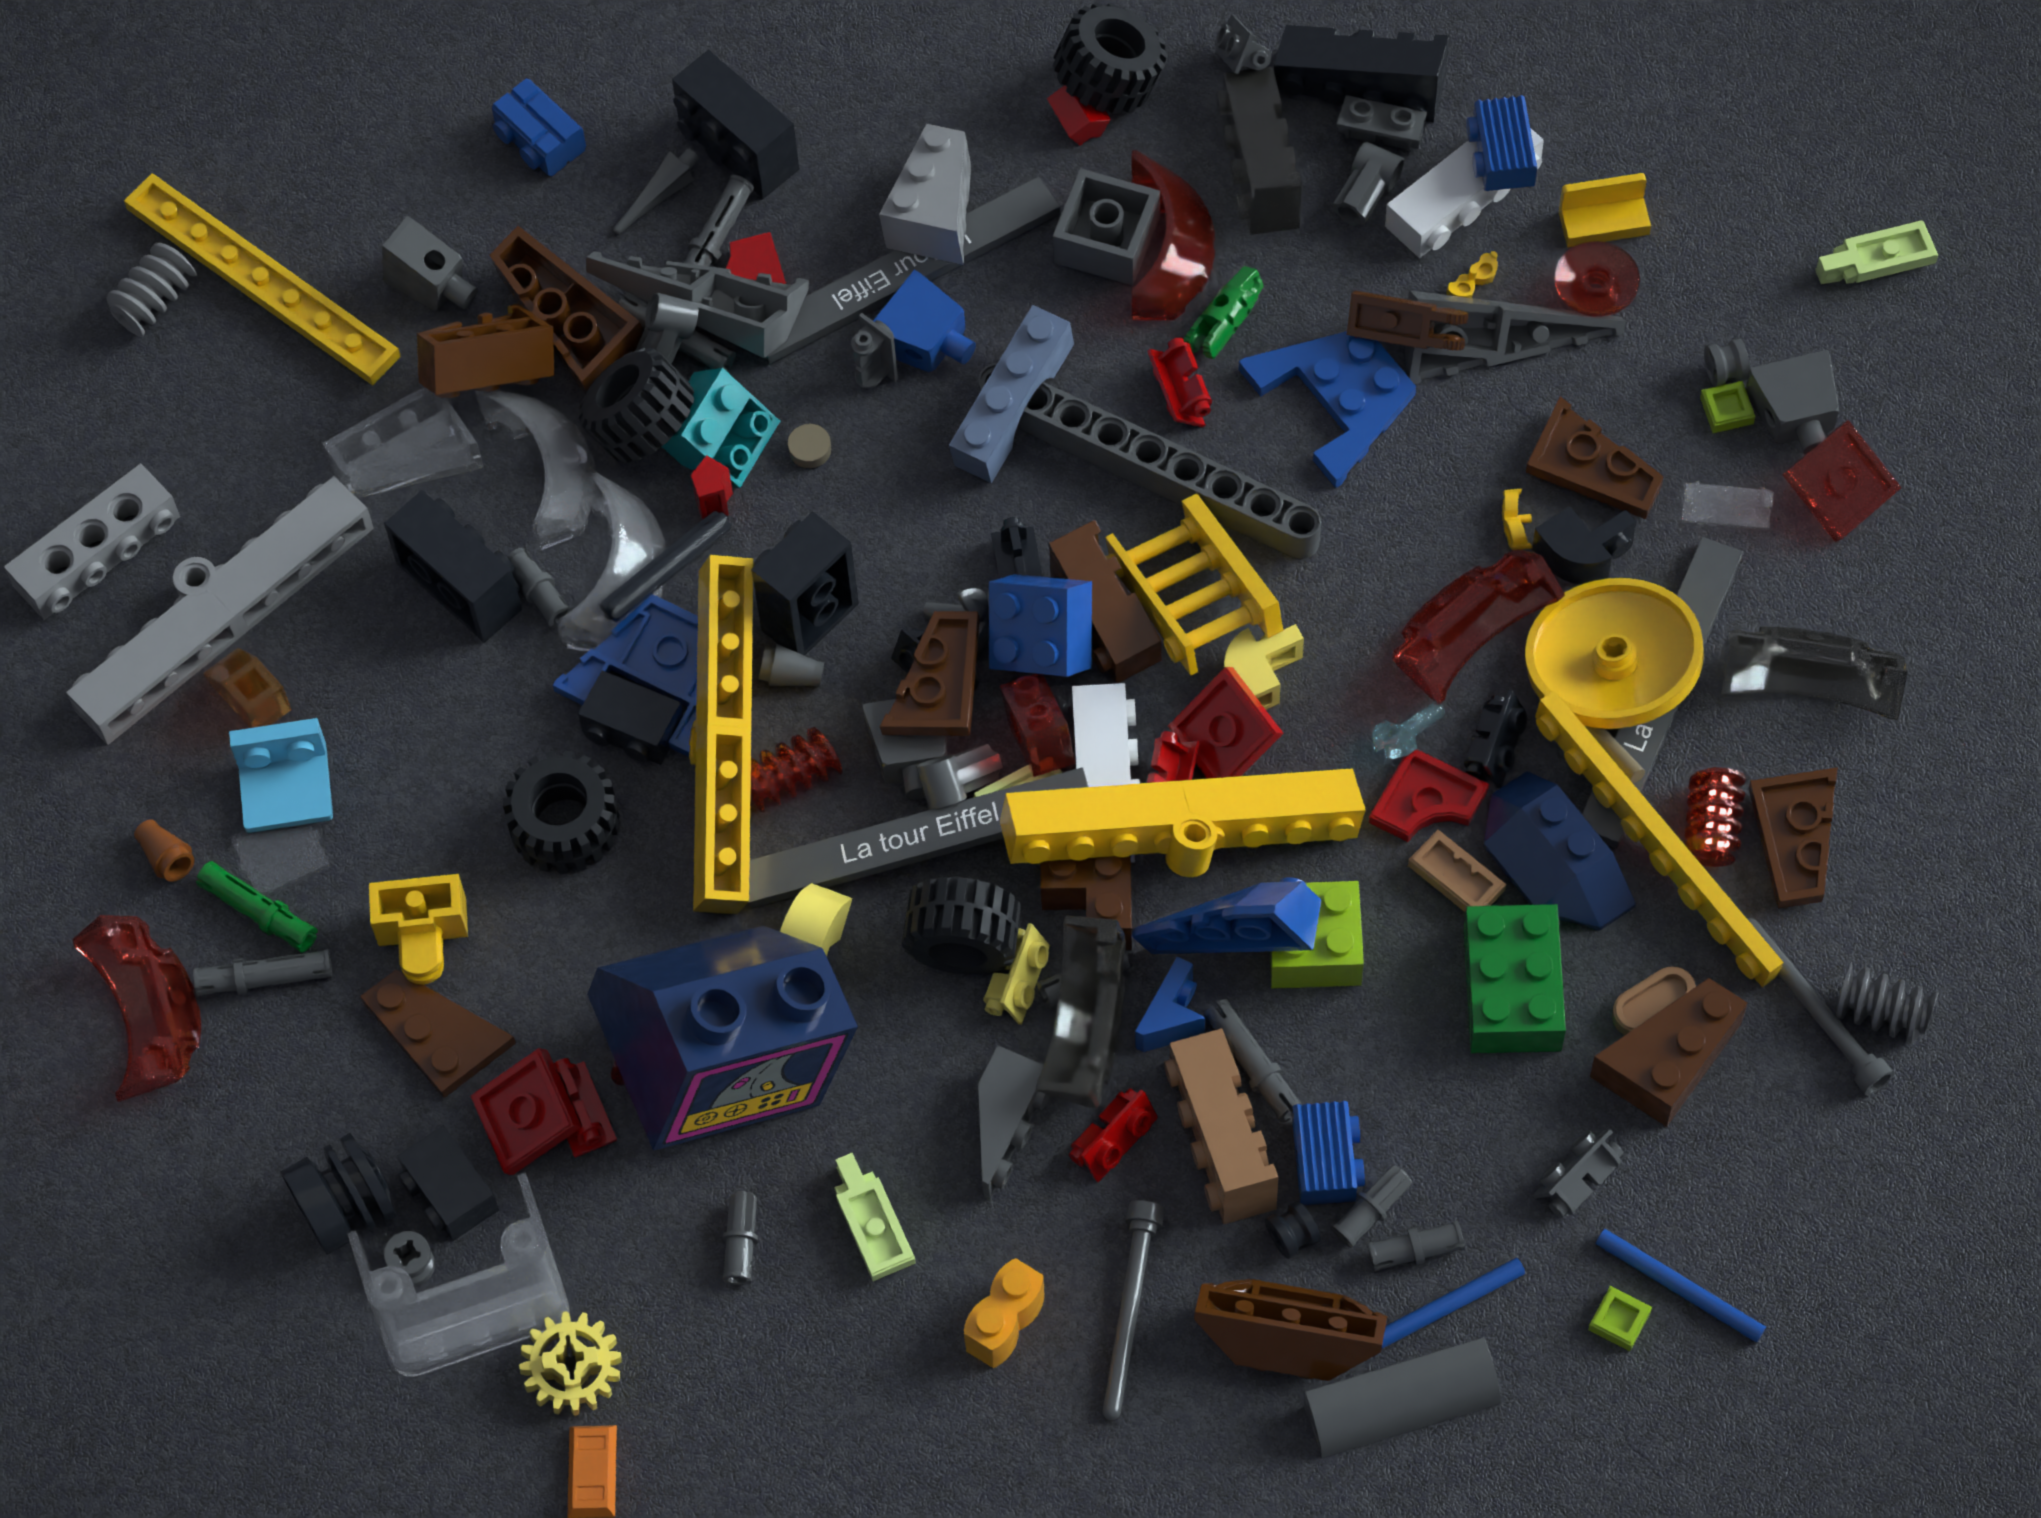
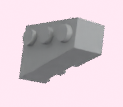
(930, 198)

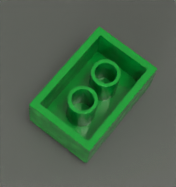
(1514, 979)

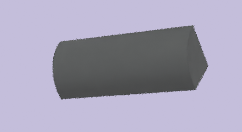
(1402, 1397)

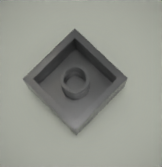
(1106, 226)

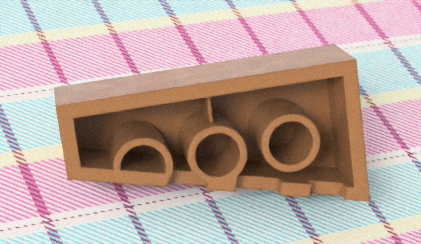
(1222, 1123)

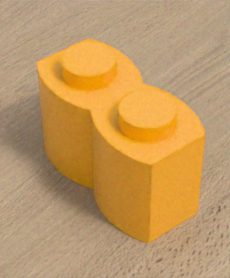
(997, 1319)

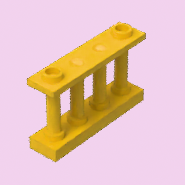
(1218, 553)

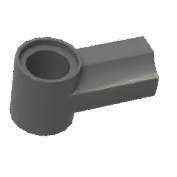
(1371, 175)
(667, 324)
(950, 777)

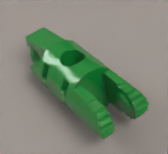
(1225, 313)

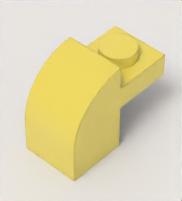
(1259, 659)
(817, 916)

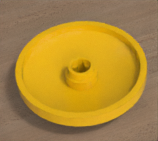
(1616, 652)

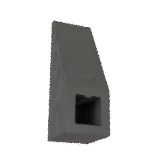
(1005, 1108)

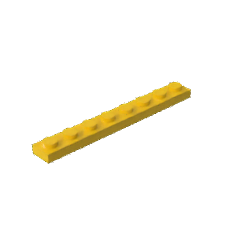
(262, 279)
(1666, 850)

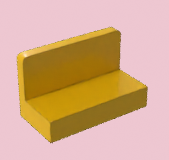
(1604, 210)

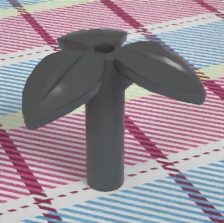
(971, 600)

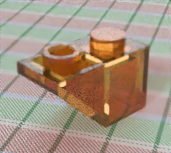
(249, 688)

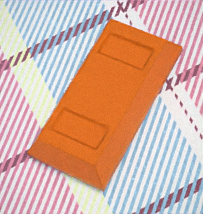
(592, 1471)

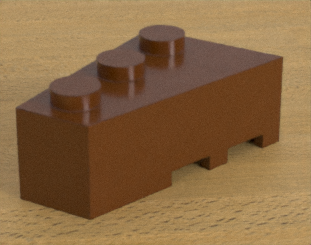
(486, 353)
(1121, 630)
(1671, 1051)

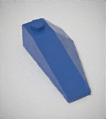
(1249, 920)

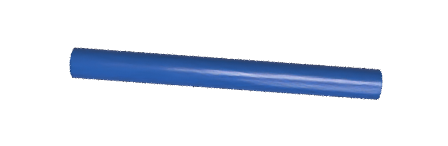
(1680, 1285)
(1452, 1301)

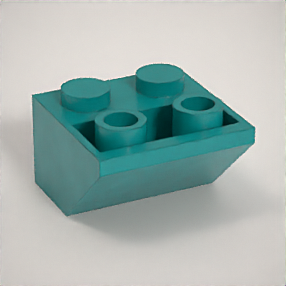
(724, 425)

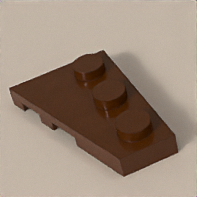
(1589, 463)
(941, 681)
(1794, 830)
(435, 1032)

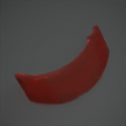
(1187, 248)
(1471, 614)
(152, 997)

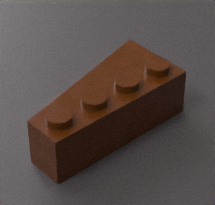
(586, 323)

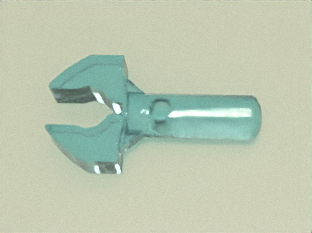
(1400, 739)

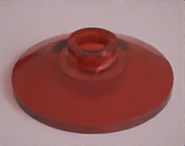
(1602, 265)

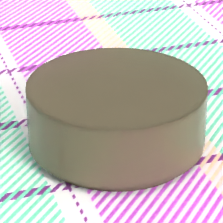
(809, 446)

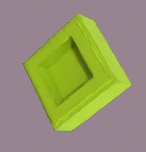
(1727, 406)
(1620, 1318)

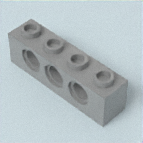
(98, 520)

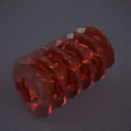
(792, 766)
(1714, 815)

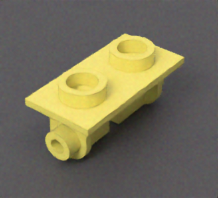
(1016, 989)

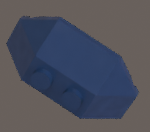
(1555, 853)

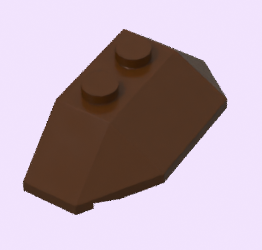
(1289, 1327)

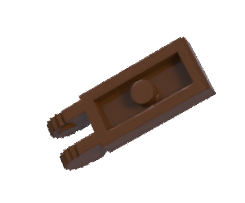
(1402, 321)

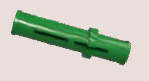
(269, 914)

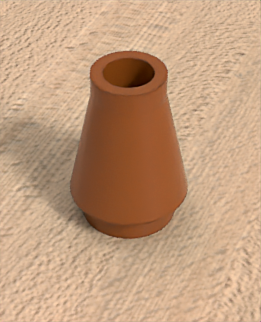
(165, 852)

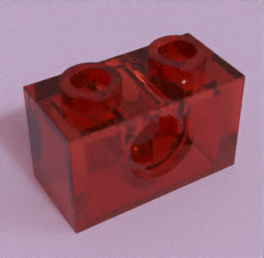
(1037, 724)

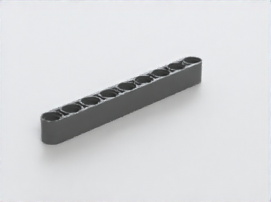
(1172, 462)

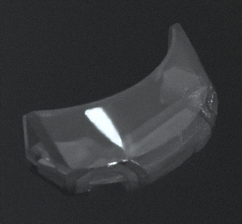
(565, 457)
(634, 545)

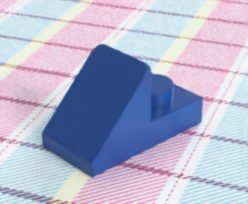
(1167, 1015)

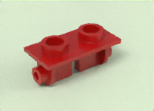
(1186, 398)
(1173, 759)
(1127, 1120)
(596, 1127)

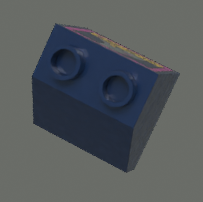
(723, 1031)

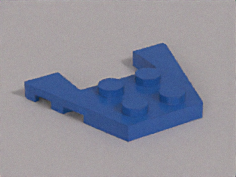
(1351, 380)
(651, 648)

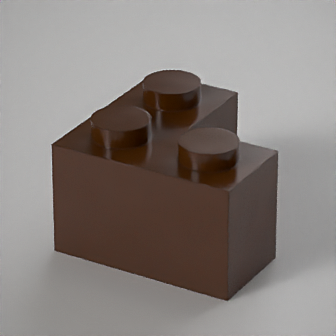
(1091, 885)

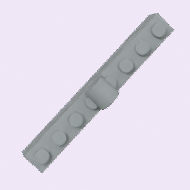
(218, 608)

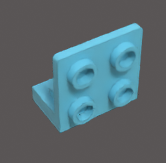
(282, 775)

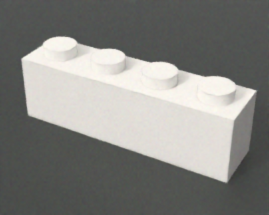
(1443, 200)
(1102, 734)

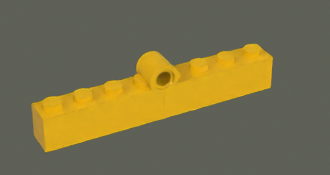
(723, 735)
(1181, 817)

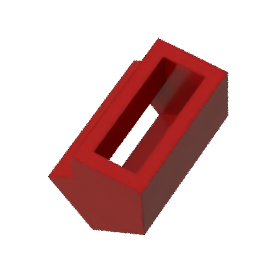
(1078, 120)
(711, 487)

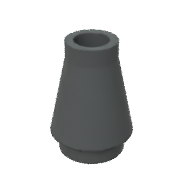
(789, 668)

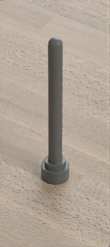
(1869, 1072)
(1143, 1221)

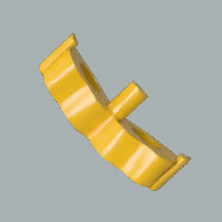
(1479, 274)
(1513, 522)

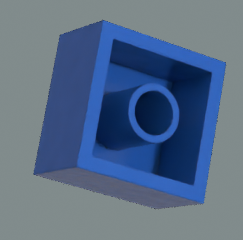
(1040, 625)

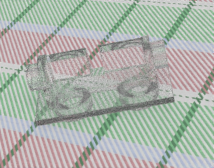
(1727, 505)

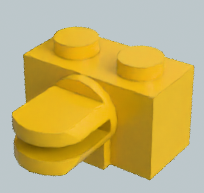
(418, 919)

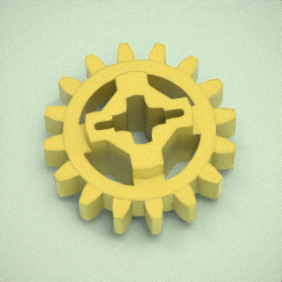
(588, 1362)

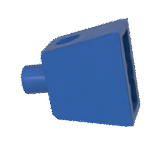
(926, 325)

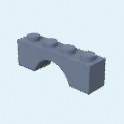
(991, 423)

